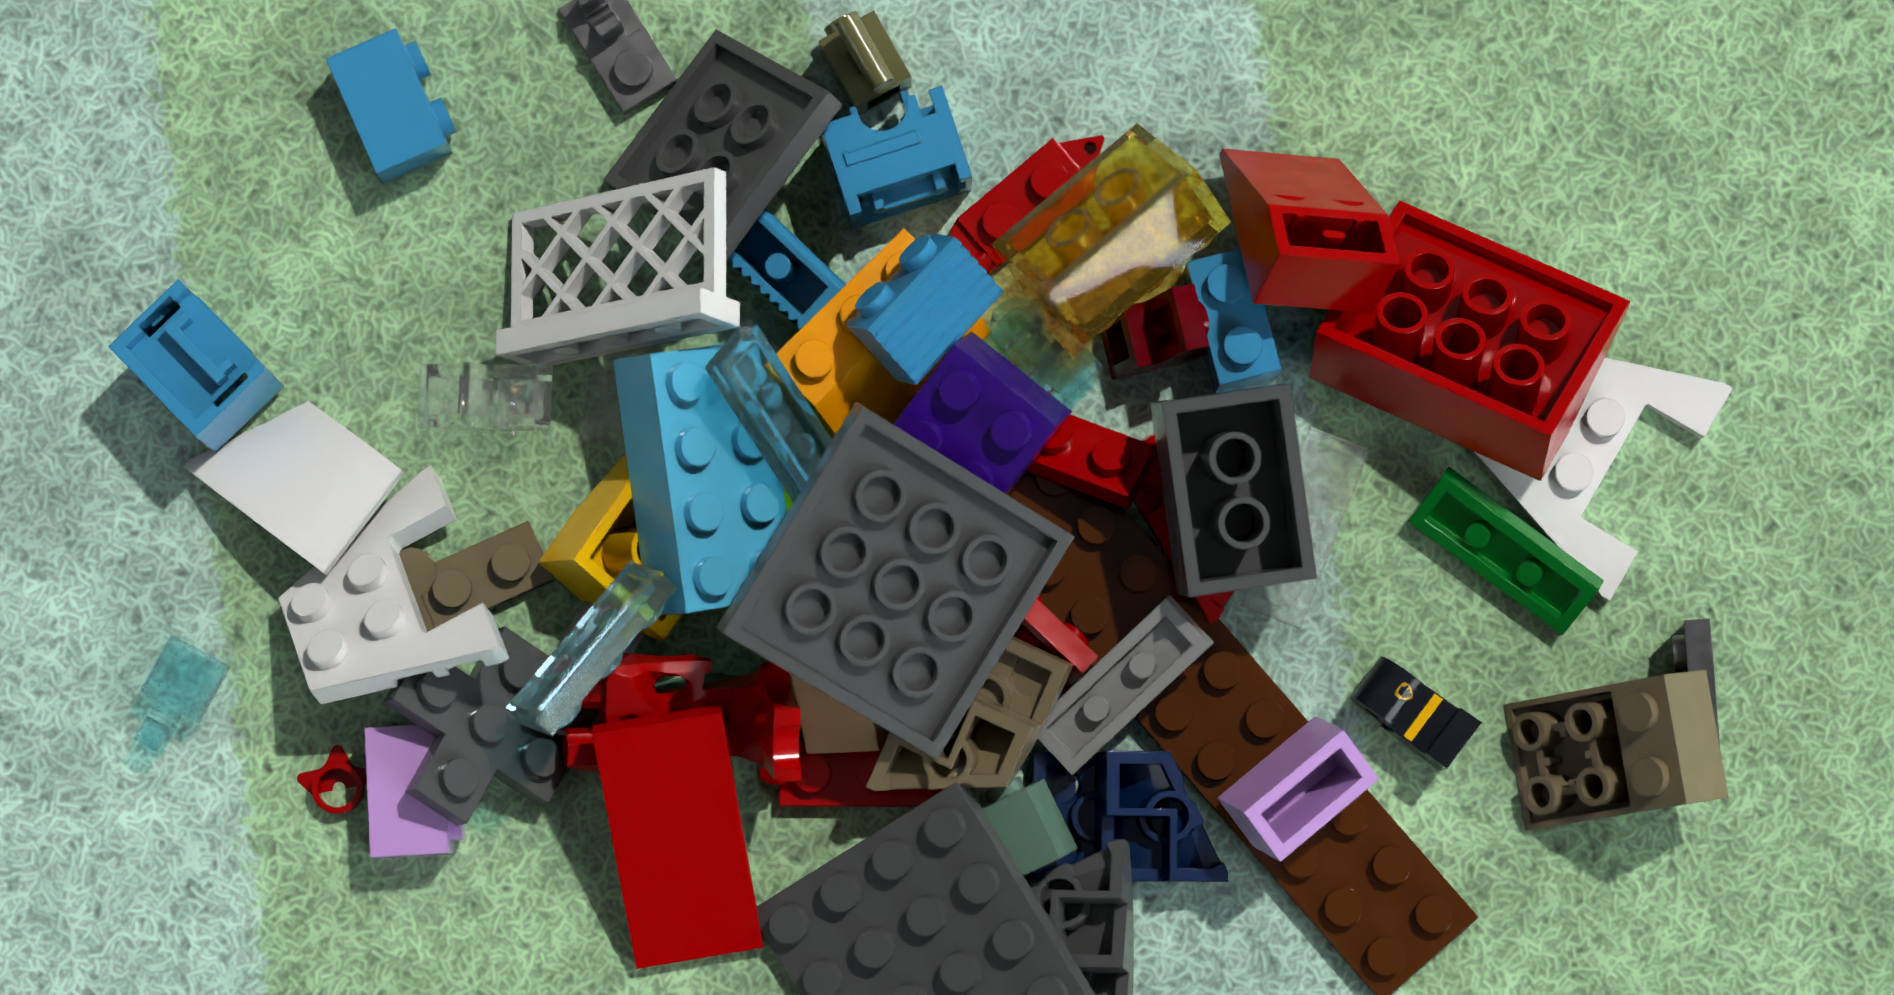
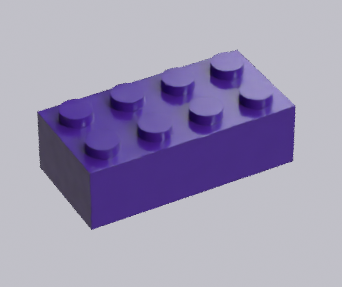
(983, 414)

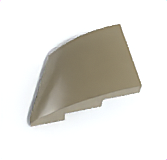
(993, 732)

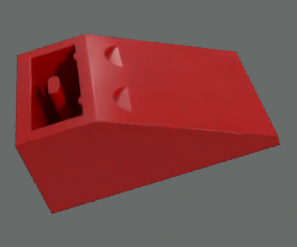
(1308, 231)

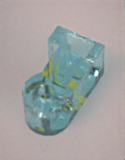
(1023, 338)

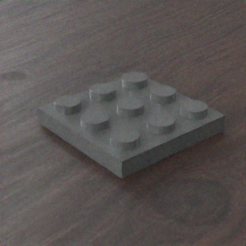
(732, 115)

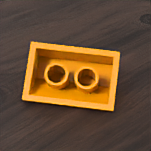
(836, 367)

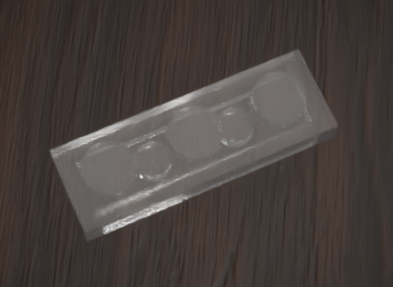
(1330, 476)

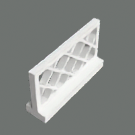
(634, 320)

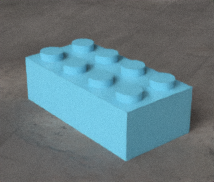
(695, 478)

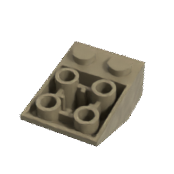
(1616, 749)

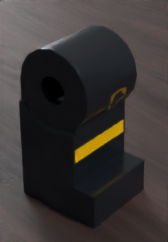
(1414, 713)

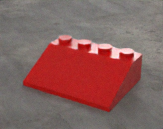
(1473, 343)

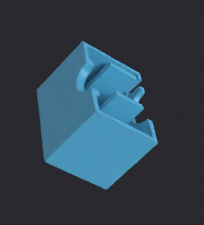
(897, 167)
(196, 366)

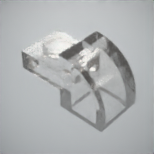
(485, 398)

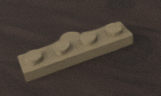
(482, 573)

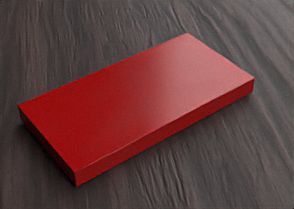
(677, 836)

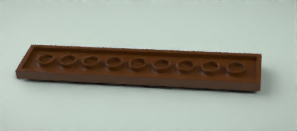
(1221, 718)

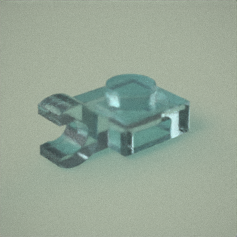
(181, 684)

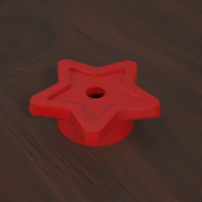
(336, 769)

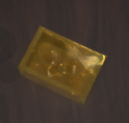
(1111, 233)

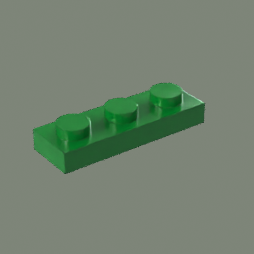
(1506, 551)

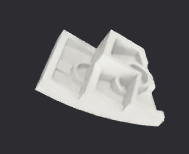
(301, 481)

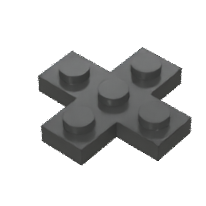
(478, 733)

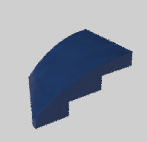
(1134, 800)

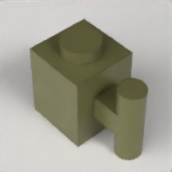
(863, 60)

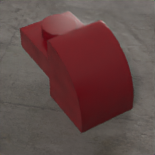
(1157, 333)

